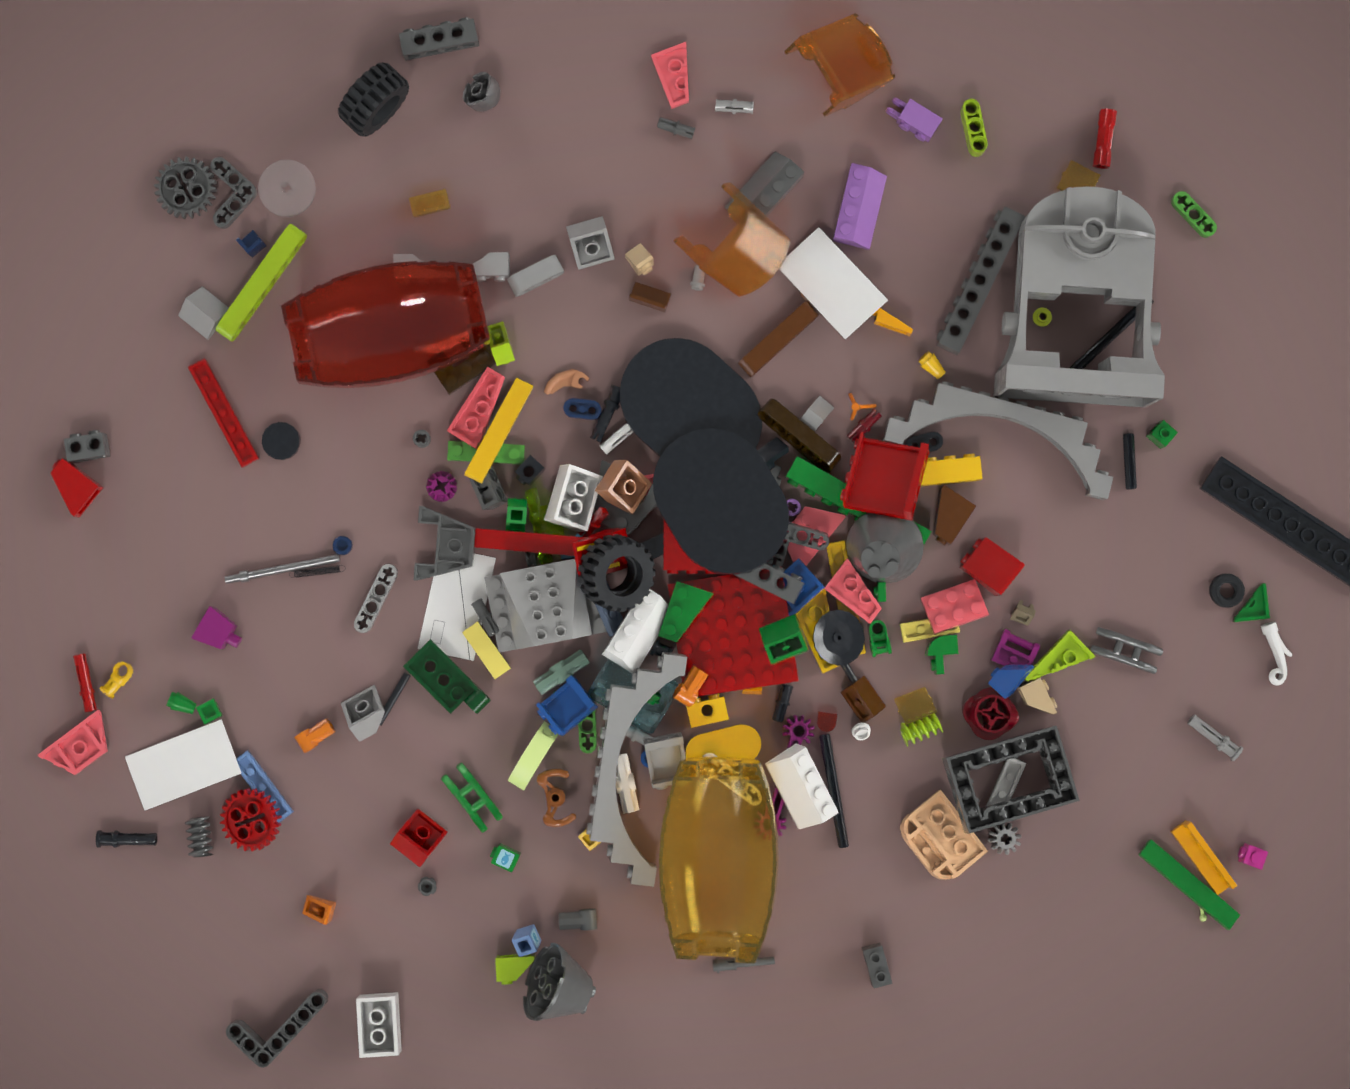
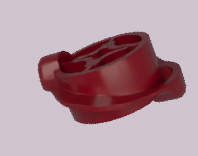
(1009, 716)

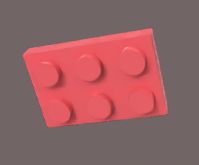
(954, 606)

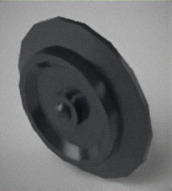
(838, 637)

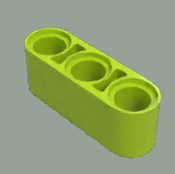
(976, 119)

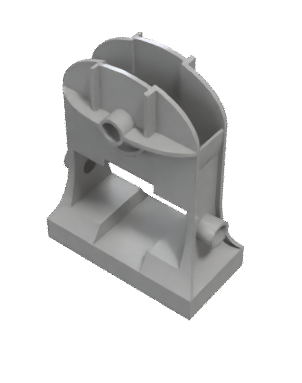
(1094, 246)

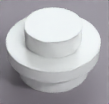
(861, 731)

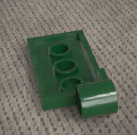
(458, 689)

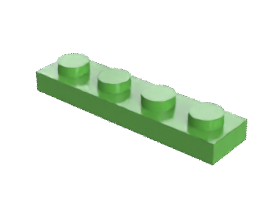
(507, 455)

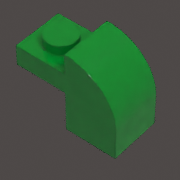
(516, 514)
(937, 648)

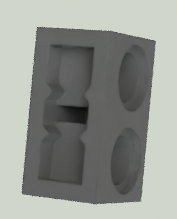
(87, 451)
(490, 491)
(877, 965)

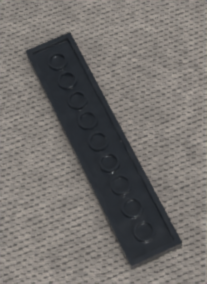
(1279, 518)

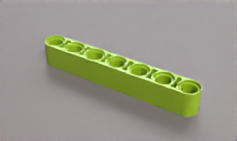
(261, 282)

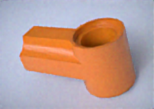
(688, 690)
(311, 737)

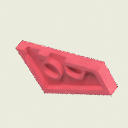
(673, 73)
(852, 592)

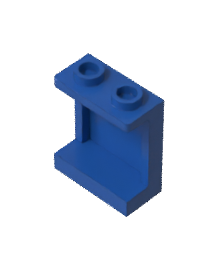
(566, 706)

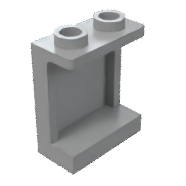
(663, 758)

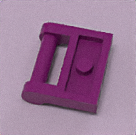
(1008, 656)

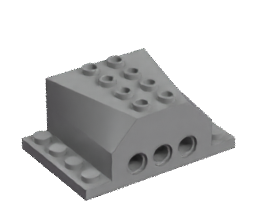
(540, 606)

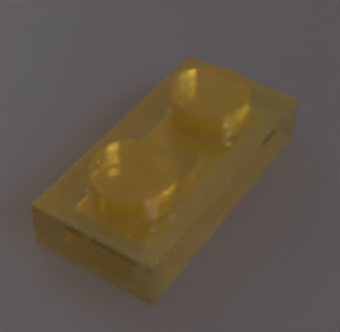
(429, 203)

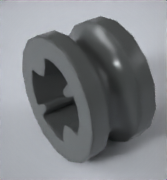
(423, 433)
(531, 558)

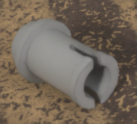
(698, 279)

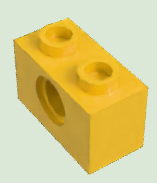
(718, 714)

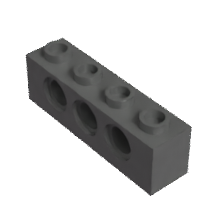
(447, 44)
(789, 593)

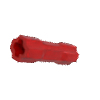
(1106, 125)

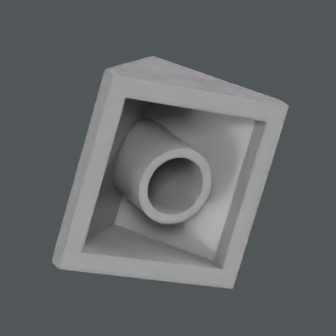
(203, 312)

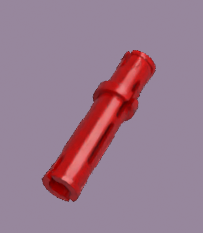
(84, 680)

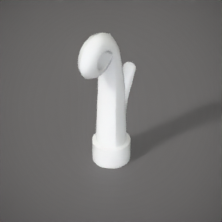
(1278, 648)

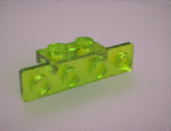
(537, 517)

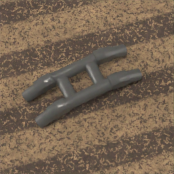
(1120, 640)

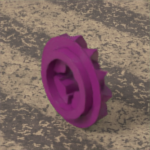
(450, 487)

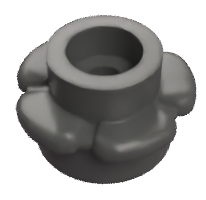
(422, 886)

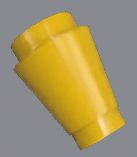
(932, 365)

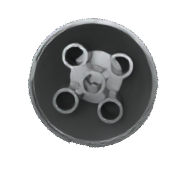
(884, 547)
(556, 986)

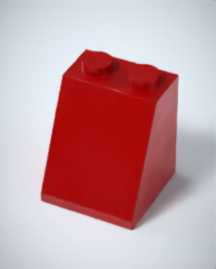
(991, 566)

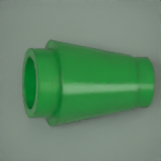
(181, 703)

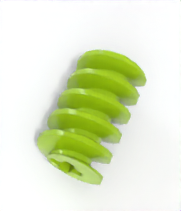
(919, 728)

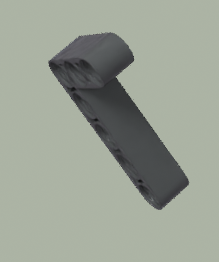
(282, 1033)

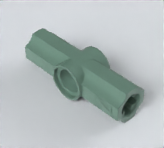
(561, 671)

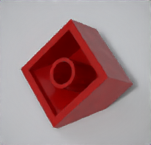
(418, 837)

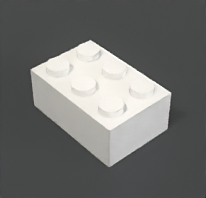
(573, 498)
(378, 1025)

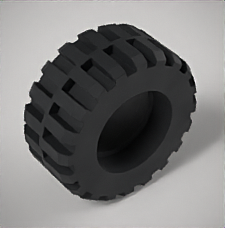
(373, 99)
(638, 577)

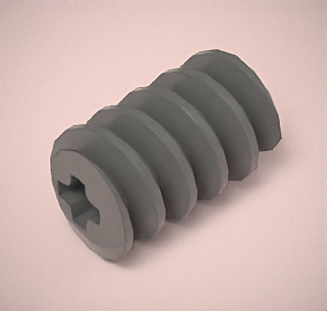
(199, 837)

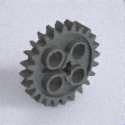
(200, 179)

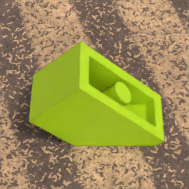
(500, 344)
(511, 967)

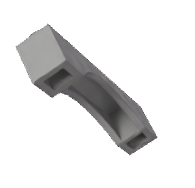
(492, 266)

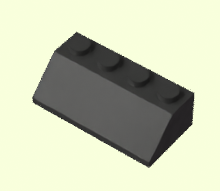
(771, 183)

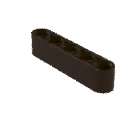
(799, 435)

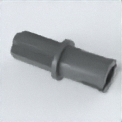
(676, 127)
(485, 617)

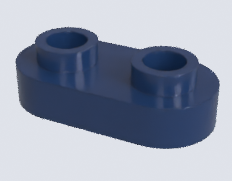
(582, 409)

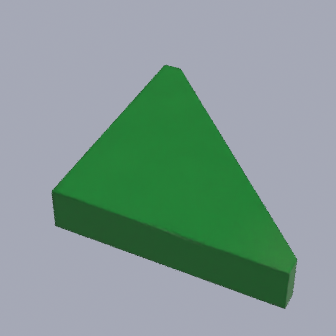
(1256, 607)

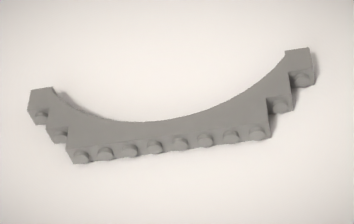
(1061, 431)
(622, 708)

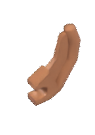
(565, 379)

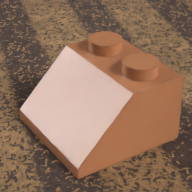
(623, 486)

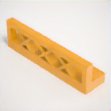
(1203, 857)

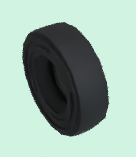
(1218, 599)

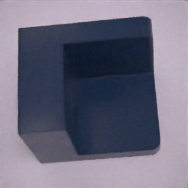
(251, 243)

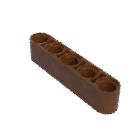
(778, 339)

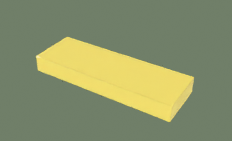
(921, 630)
(486, 650)

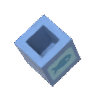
(526, 940)

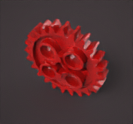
(243, 802)

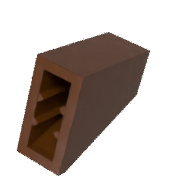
(950, 515)

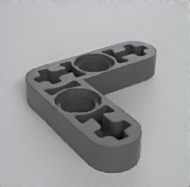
(237, 187)
(792, 537)

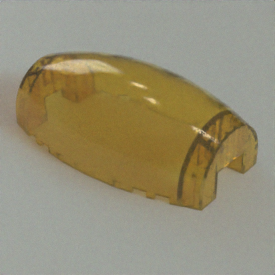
(719, 858)

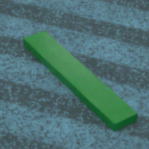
(1189, 884)

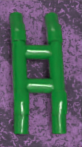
(471, 809)

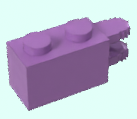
(915, 119)

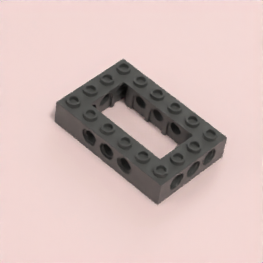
(1061, 790)

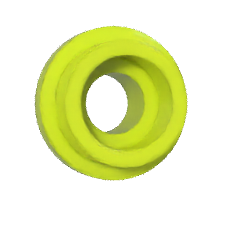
(1036, 319)

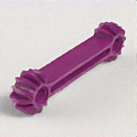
(799, 740)

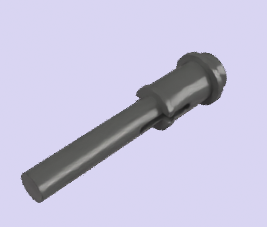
(730, 964)

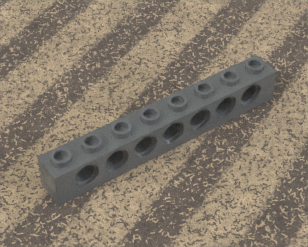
(1012, 221)

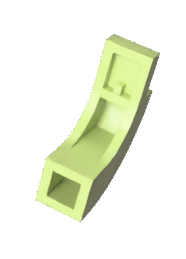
(532, 756)

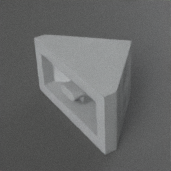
(817, 413)

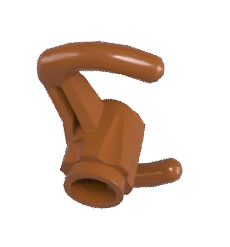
(542, 781)

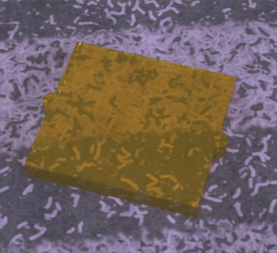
(1077, 176)
(915, 705)

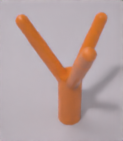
(856, 406)

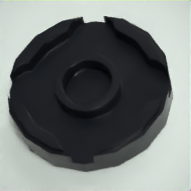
(281, 441)

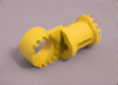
(116, 680)

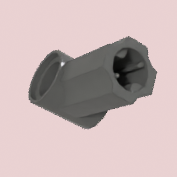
(583, 919)

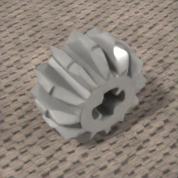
(1009, 831)

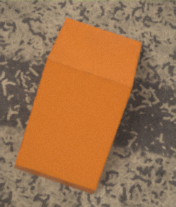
(319, 909)

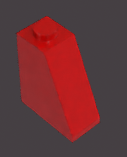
(74, 486)

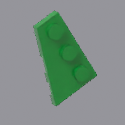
(682, 610)

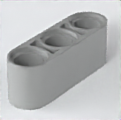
(535, 275)

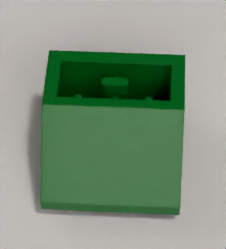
(783, 639)

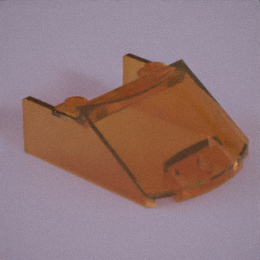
(849, 59)
(749, 252)

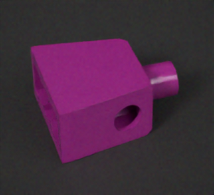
(216, 630)

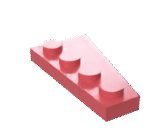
(476, 412)

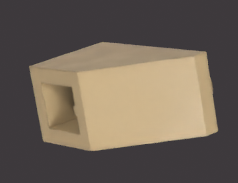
(640, 260)
(1035, 695)

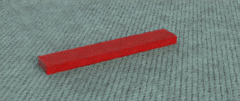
(223, 412)
(525, 541)

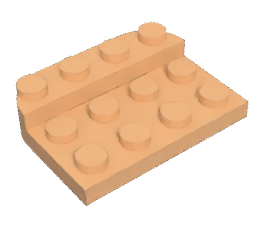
(939, 839)

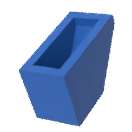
(1009, 678)

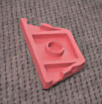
(814, 519)
(78, 746)

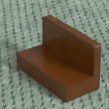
(650, 297)
(863, 699)

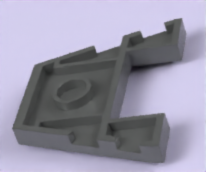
(617, 517)
(453, 545)

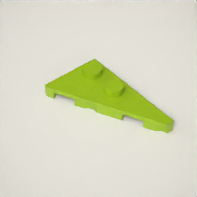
(1064, 653)

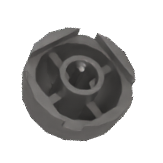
(482, 92)

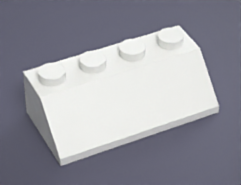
(637, 633)
(801, 787)

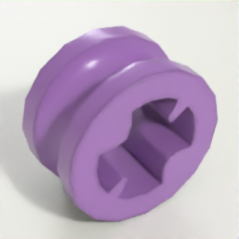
(794, 501)

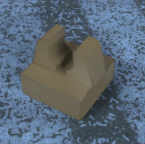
(1023, 614)

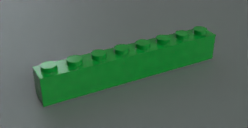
(826, 487)

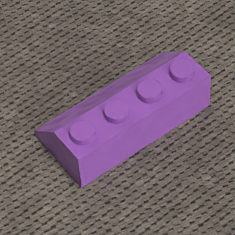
(859, 206)

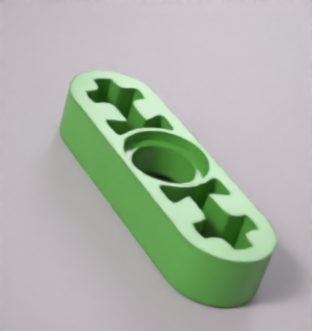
(1194, 206)
(592, 739)

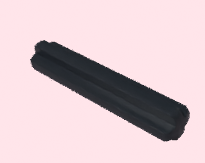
(1129, 461)

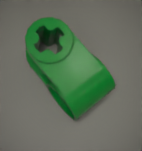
(879, 639)

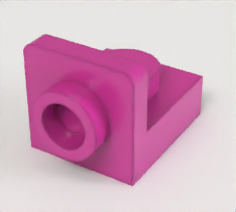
(1252, 856)

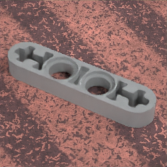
(373, 597)

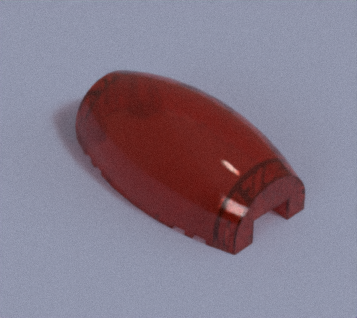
(386, 324)

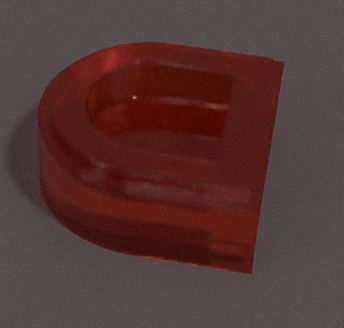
(826, 721)

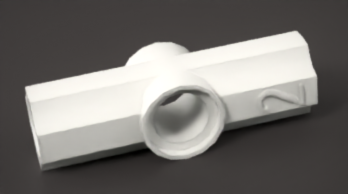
(626, 785)

